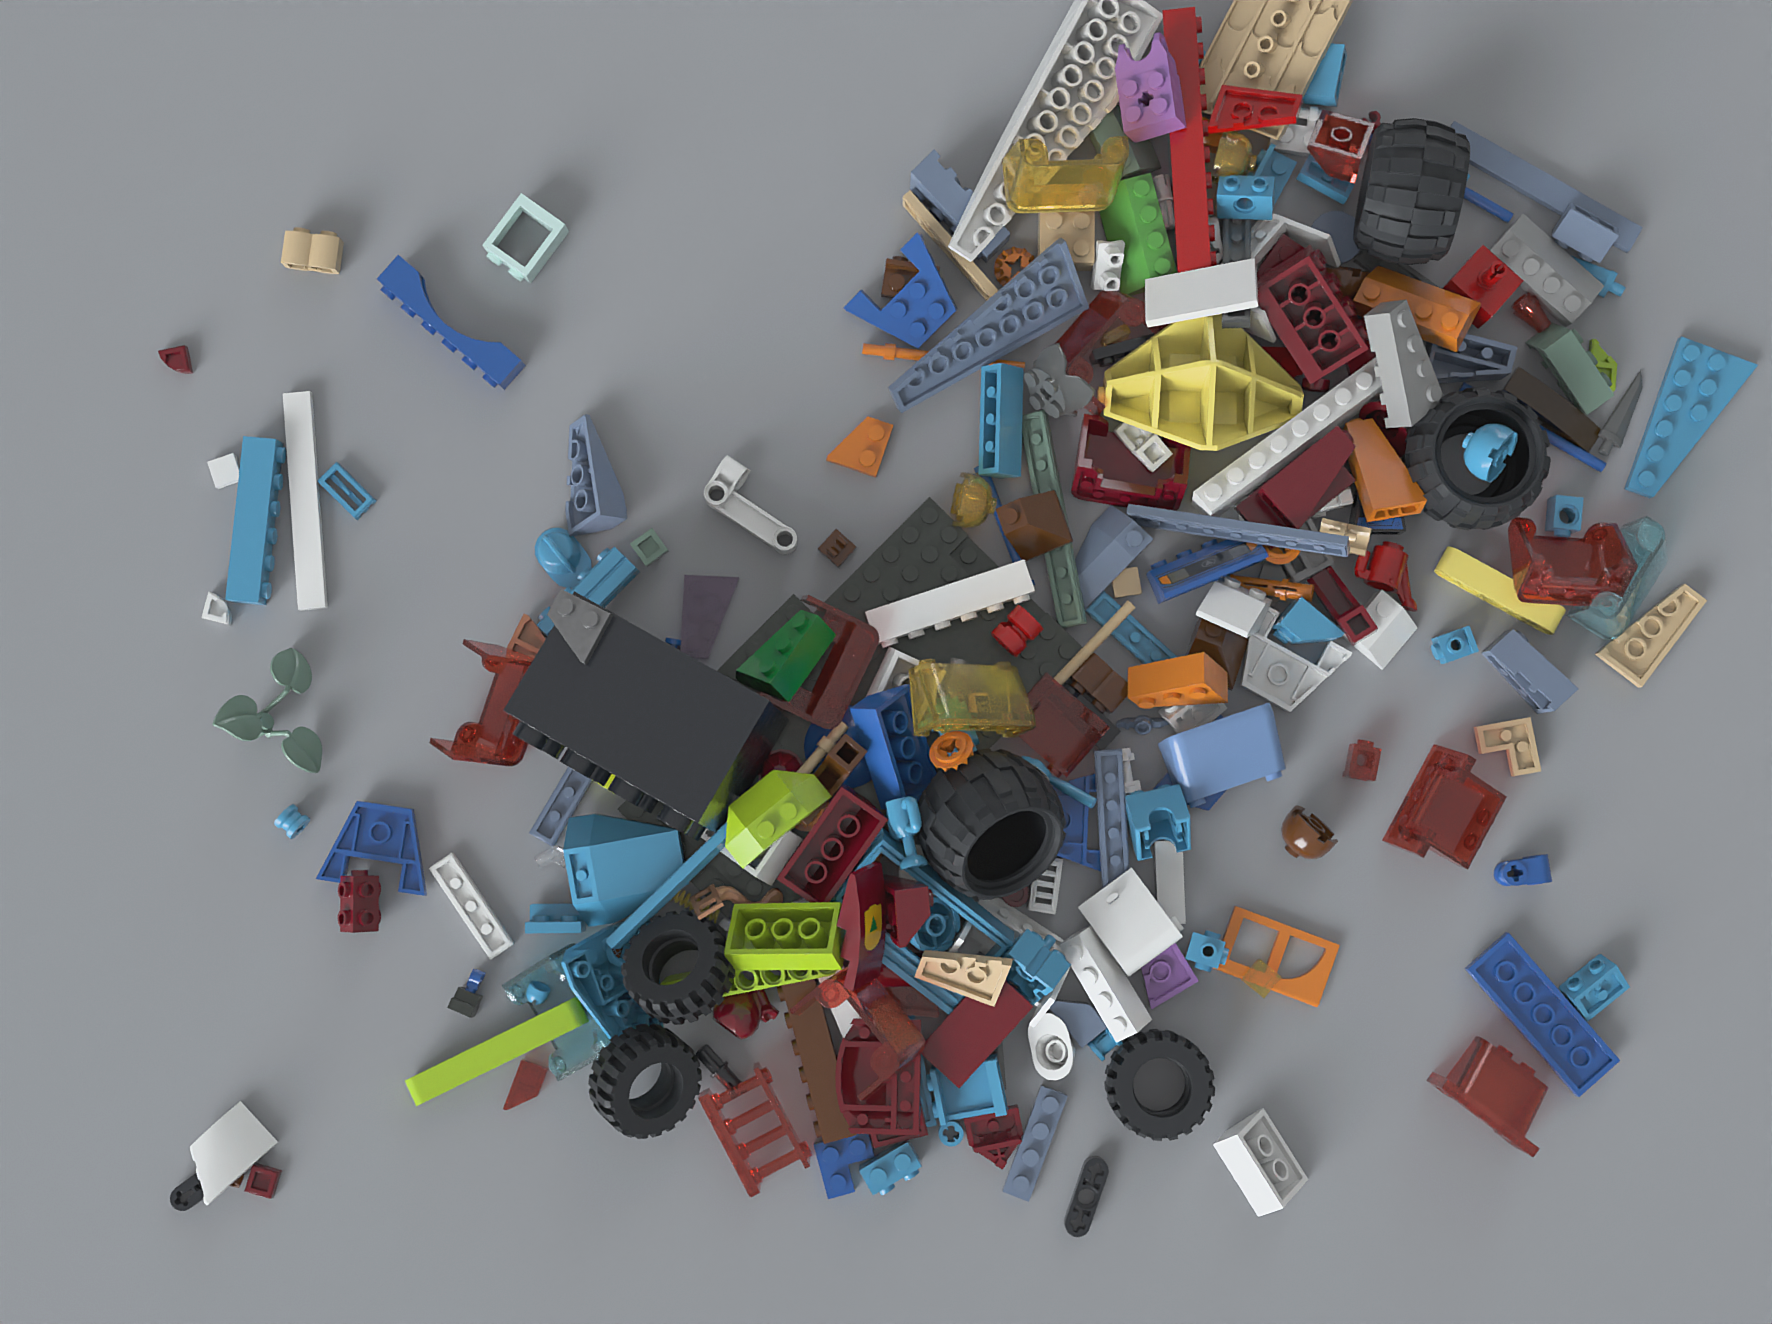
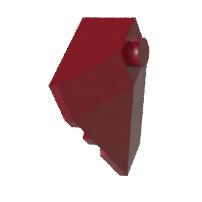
(906, 907)

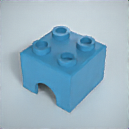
(1158, 816)

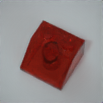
(1340, 144)

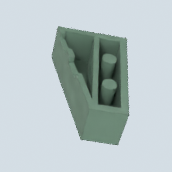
(1572, 367)

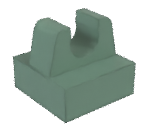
(649, 547)

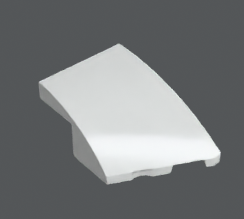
(229, 1150)

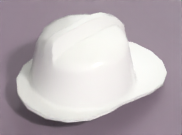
(1051, 1047)

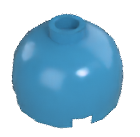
(1487, 450)
(938, 929)

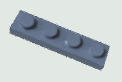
(1035, 1143)

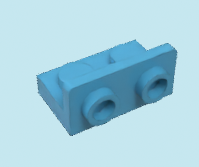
(1276, 165)
(554, 919)
(1594, 986)

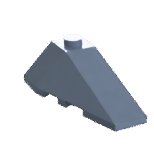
(595, 492)
(1107, 550)

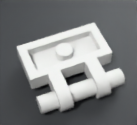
(1298, 136)

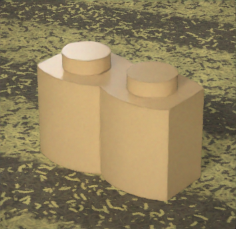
(312, 251)

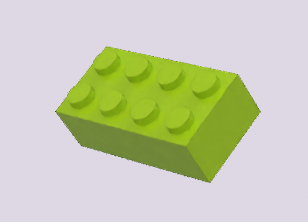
(785, 936)

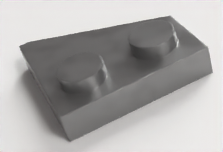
(579, 623)

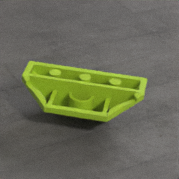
(770, 812)

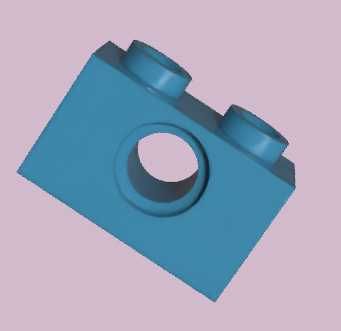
(1246, 197)

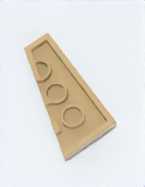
(1651, 637)

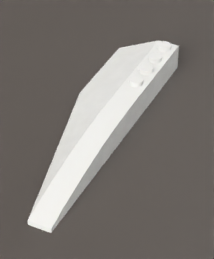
(1061, 104)

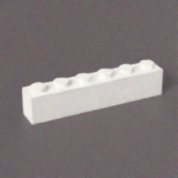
(950, 602)

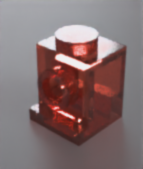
(1369, 769)

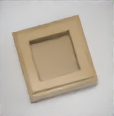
(1127, 583)

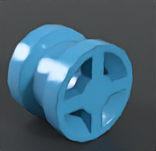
(292, 821)

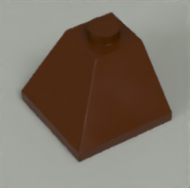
(1035, 524)
(1219, 644)

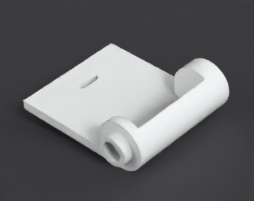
(1133, 924)

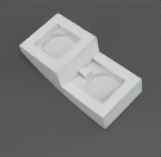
(1144, 445)

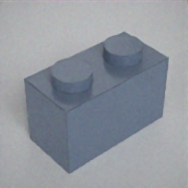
(1584, 233)

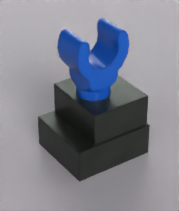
(466, 999)

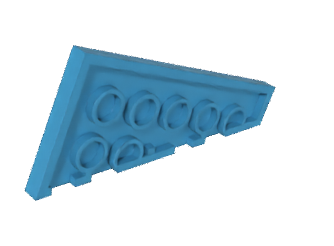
(1689, 400)

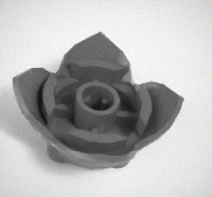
(1053, 388)

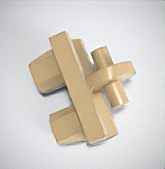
(1358, 535)

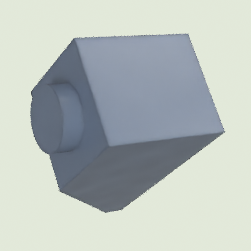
(1080, 1019)

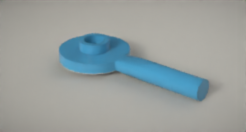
(1062, 785)

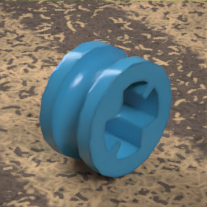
(943, 1137)

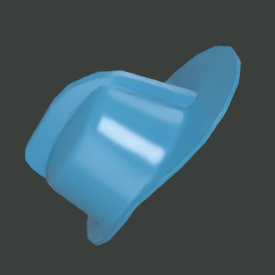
(561, 556)

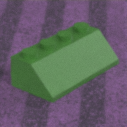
(1140, 224)

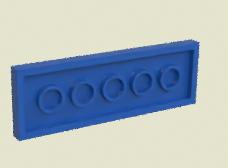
(1542, 1014)

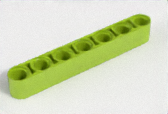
(762, 979)
(496, 1051)

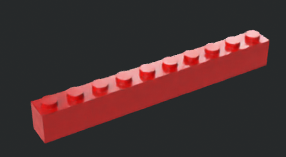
(1187, 145)

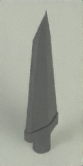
(1617, 424)

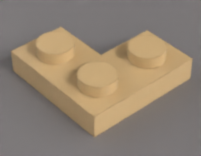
(1515, 738)

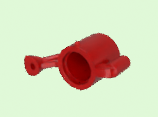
(1387, 572)

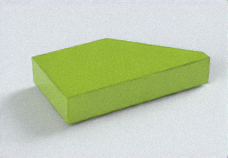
(1605, 363)

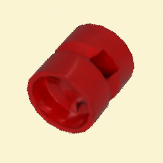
(1017, 630)

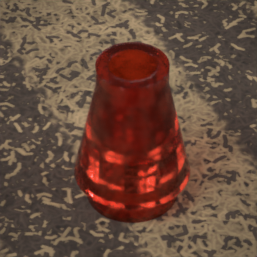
(1530, 311)

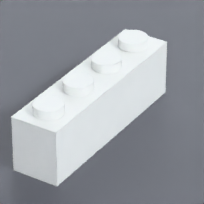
(1105, 983)

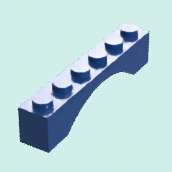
(492, 358)

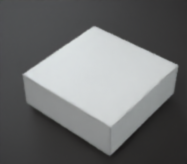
(224, 470)

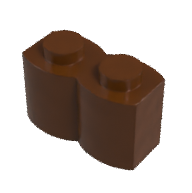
(1100, 684)

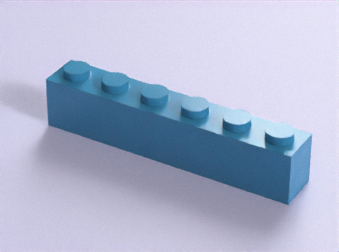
(255, 521)

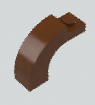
(837, 768)

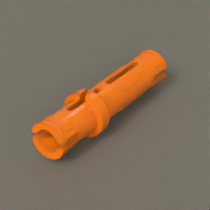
(1301, 590)

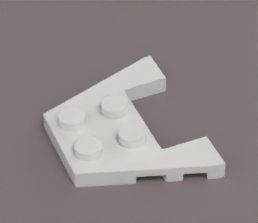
(1281, 674)

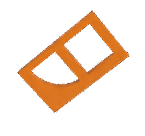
(1306, 987)

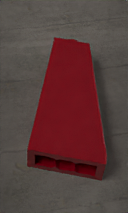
(1304, 481)

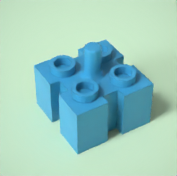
(1035, 967)

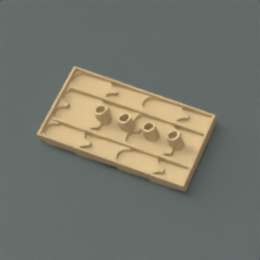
(1271, 48)

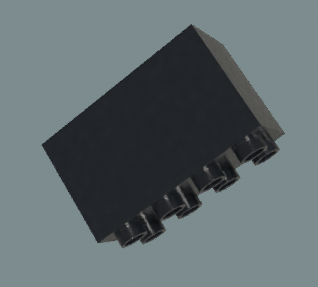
(651, 720)

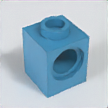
(1572, 507)

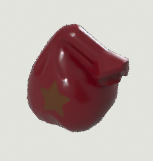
(743, 1012)

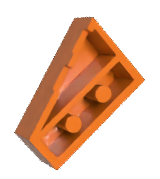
(1178, 682)

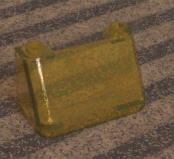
(1062, 185)
(969, 699)

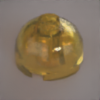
(1234, 156)
(972, 501)

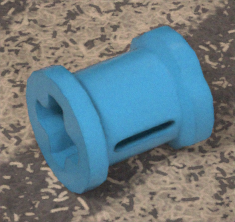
(1103, 1044)

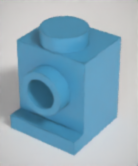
(1464, 640)

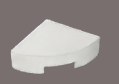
(217, 609)

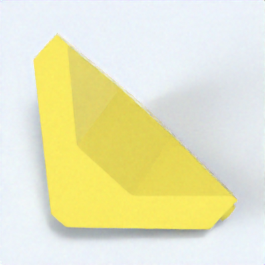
(1201, 386)

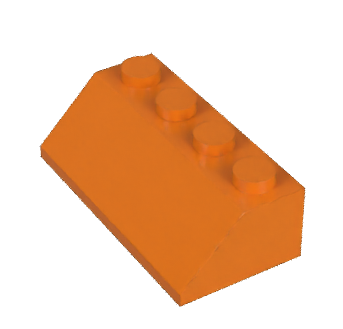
(1438, 313)

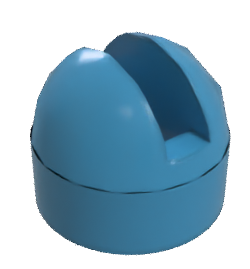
(537, 991)

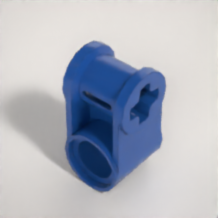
(1528, 871)

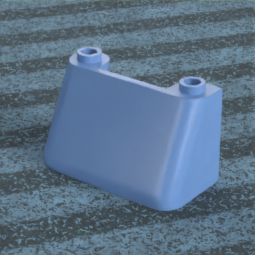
(1224, 754)

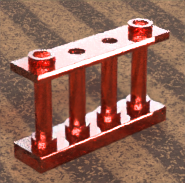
(740, 1152)

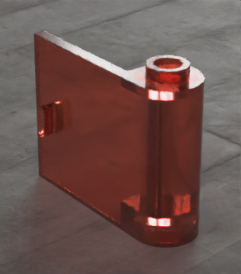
(1063, 727)

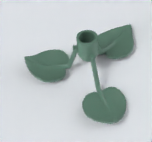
(241, 720)

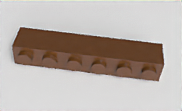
(818, 1059)

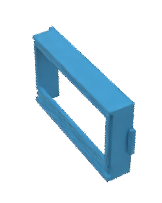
(903, 960)

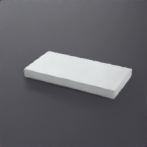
(1201, 292)

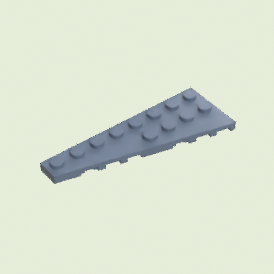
(1022, 310)

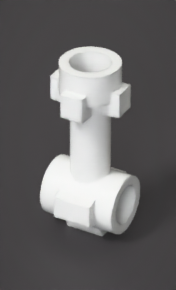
(1130, 785)

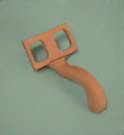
(728, 893)

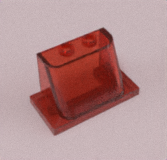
(1445, 809)
(1495, 1091)

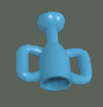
(903, 824)

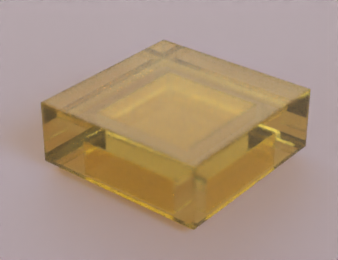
(1116, 335)
(1261, 978)

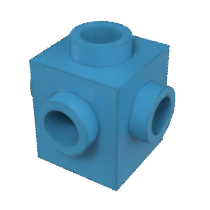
(1196, 946)

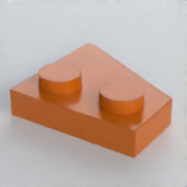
(863, 447)

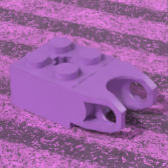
(1149, 92)

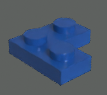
(834, 1161)

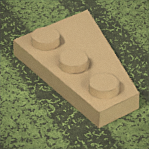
(965, 974)

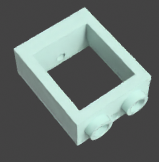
(545, 251)

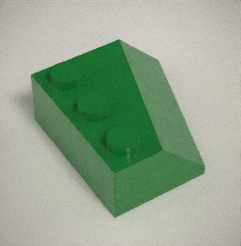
(787, 656)

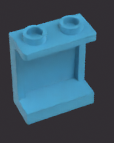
(978, 1096)

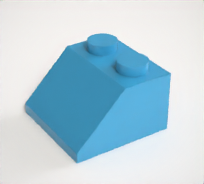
(1304, 624)

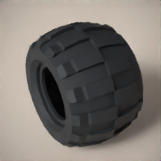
(1411, 191)
(1508, 493)
(991, 824)

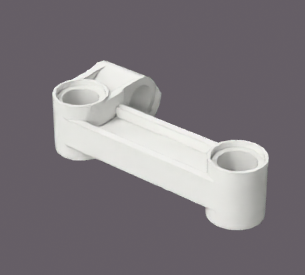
(729, 478)

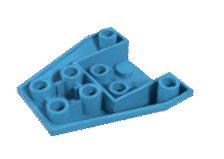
(617, 864)
(601, 985)

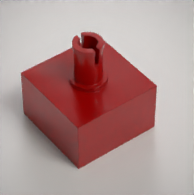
(1485, 281)

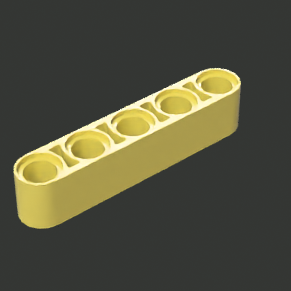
(1496, 590)

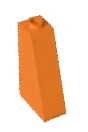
(1380, 474)

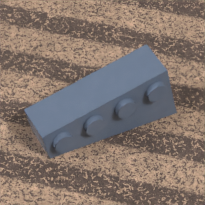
(947, 199)

